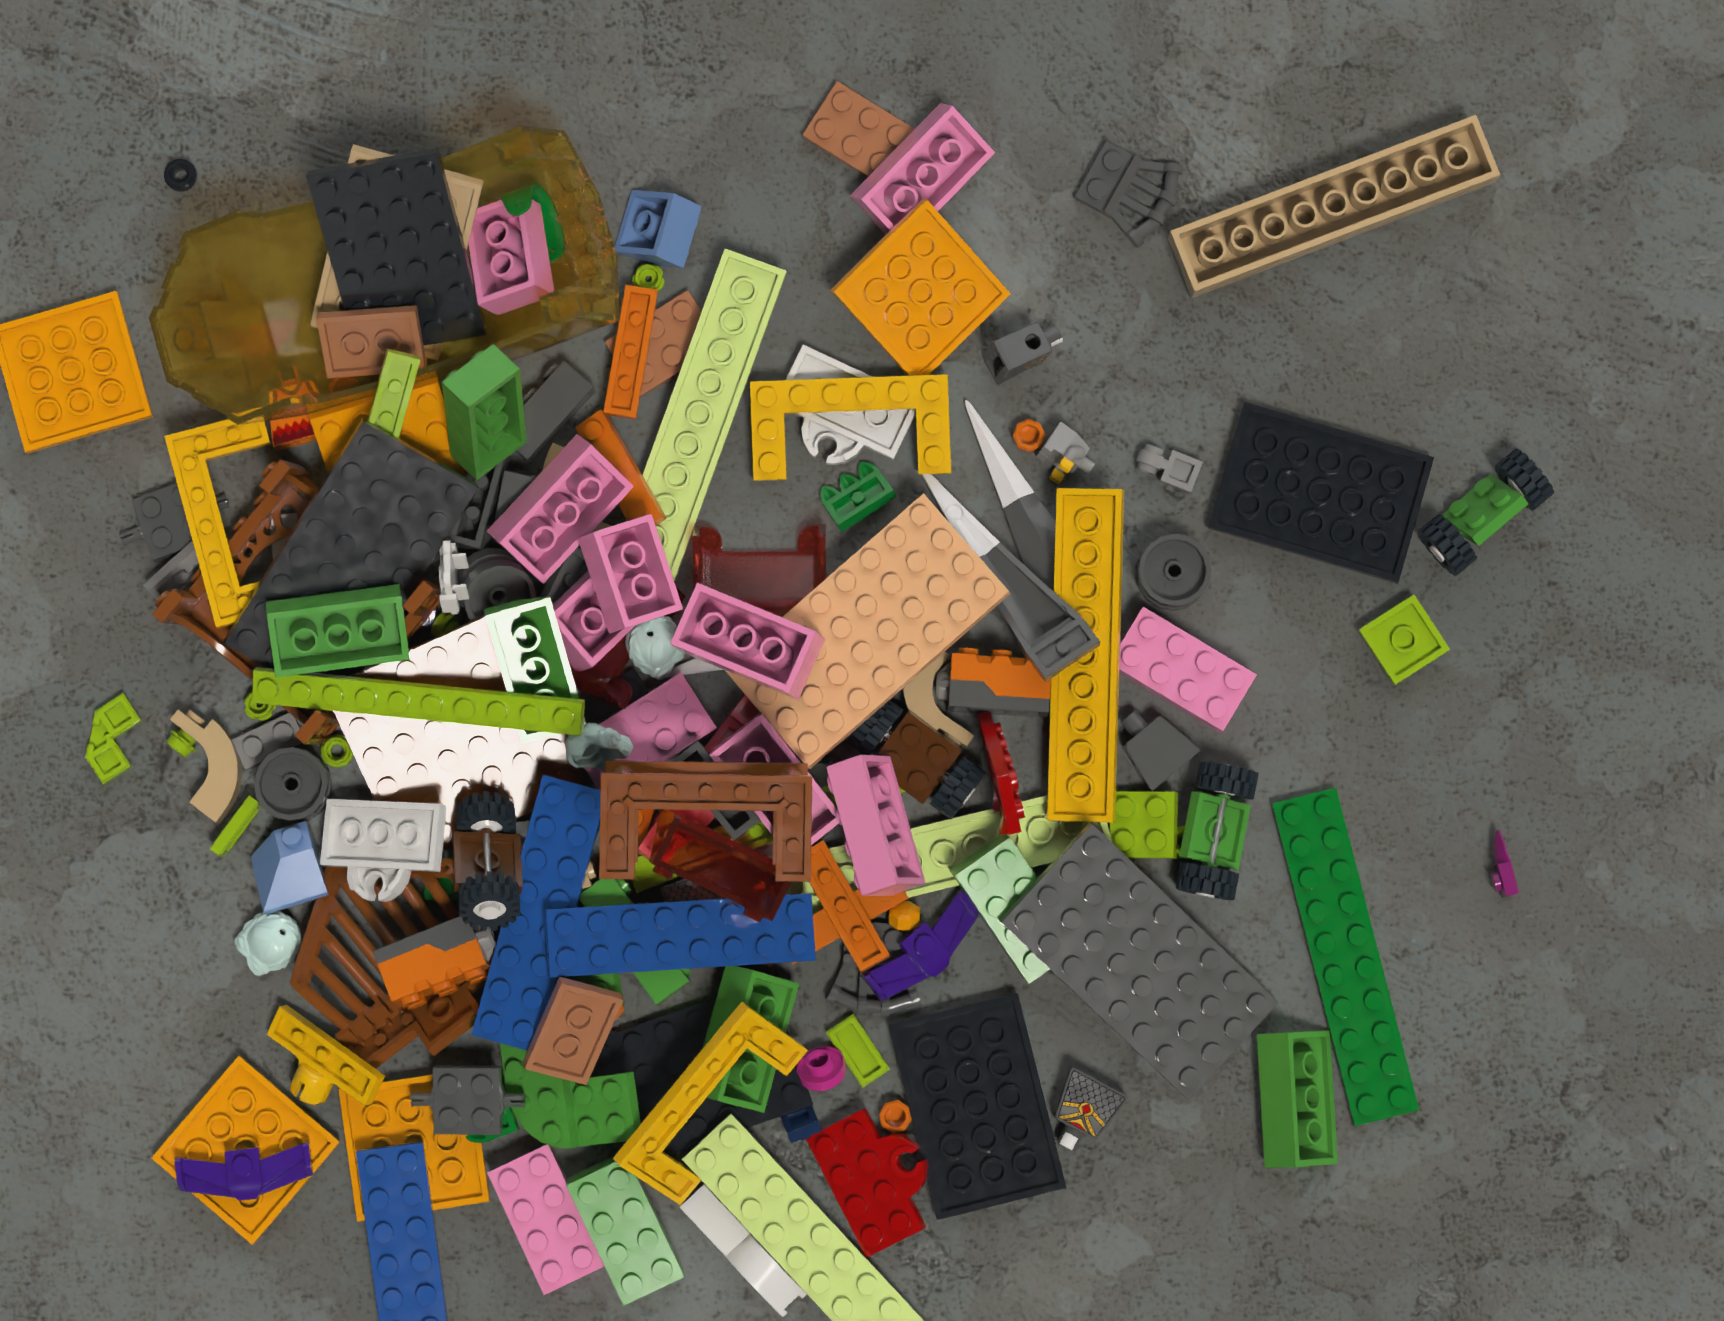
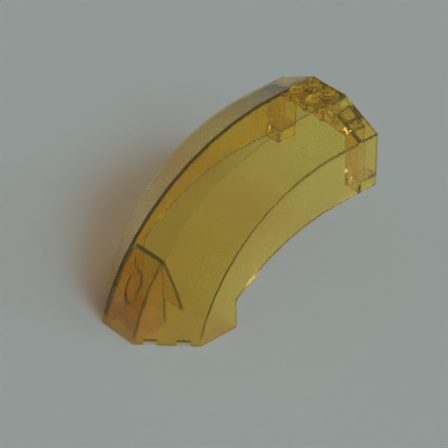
(249, 281)

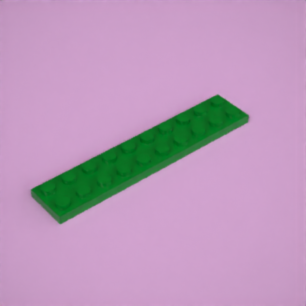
(1345, 957)

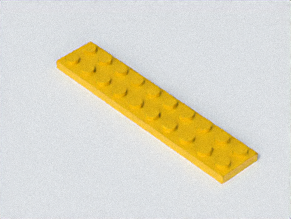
(1087, 691)

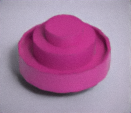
(821, 1068)

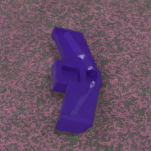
(925, 950)
(245, 1173)

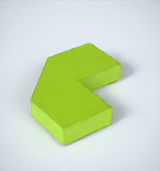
(108, 724)

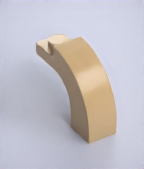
(920, 701)
(224, 765)

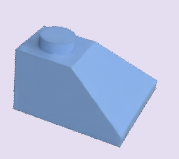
(288, 869)

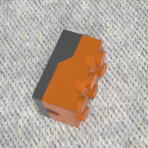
(993, 684)
(435, 962)

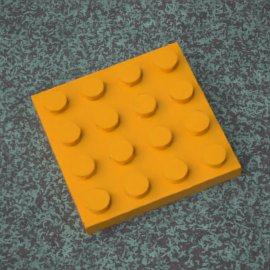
(920, 291)
(72, 372)
(422, 427)
(240, 1114)
(453, 1162)

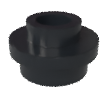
(176, 166)

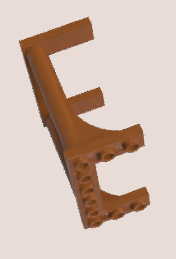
(283, 485)
(706, 786)

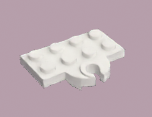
(876, 430)
(382, 842)

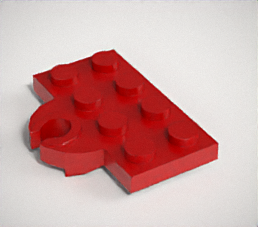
(1003, 776)
(871, 1180)

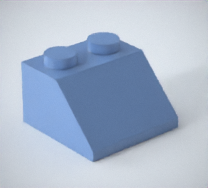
(658, 228)

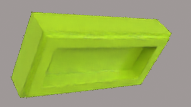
(236, 826)
(858, 1050)

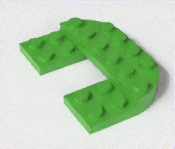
(570, 1112)

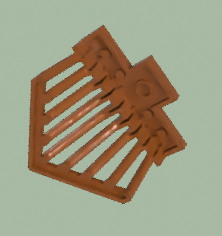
(384, 1026)

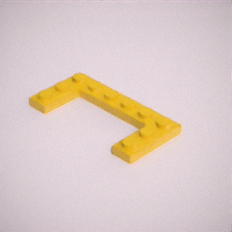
(920, 392)
(188, 457)
(644, 1152)

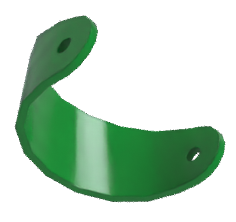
(553, 230)

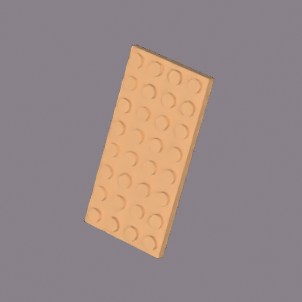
(881, 625)

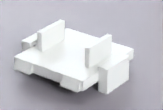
(448, 576)

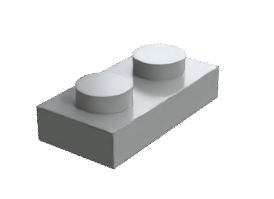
(175, 573)
(266, 739)

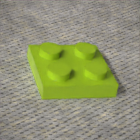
(1403, 640)
(1146, 824)

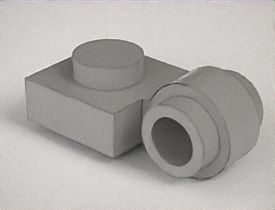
(1178, 471)

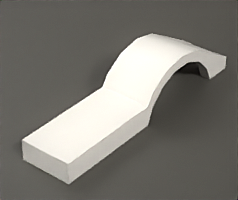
(742, 1249)

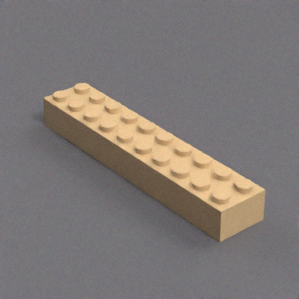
(1333, 206)

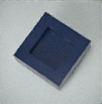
(801, 1124)

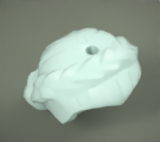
(653, 653)
(596, 746)
(265, 946)

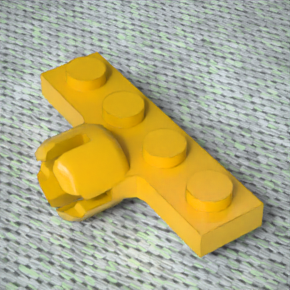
(322, 1061)

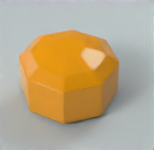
(904, 916)

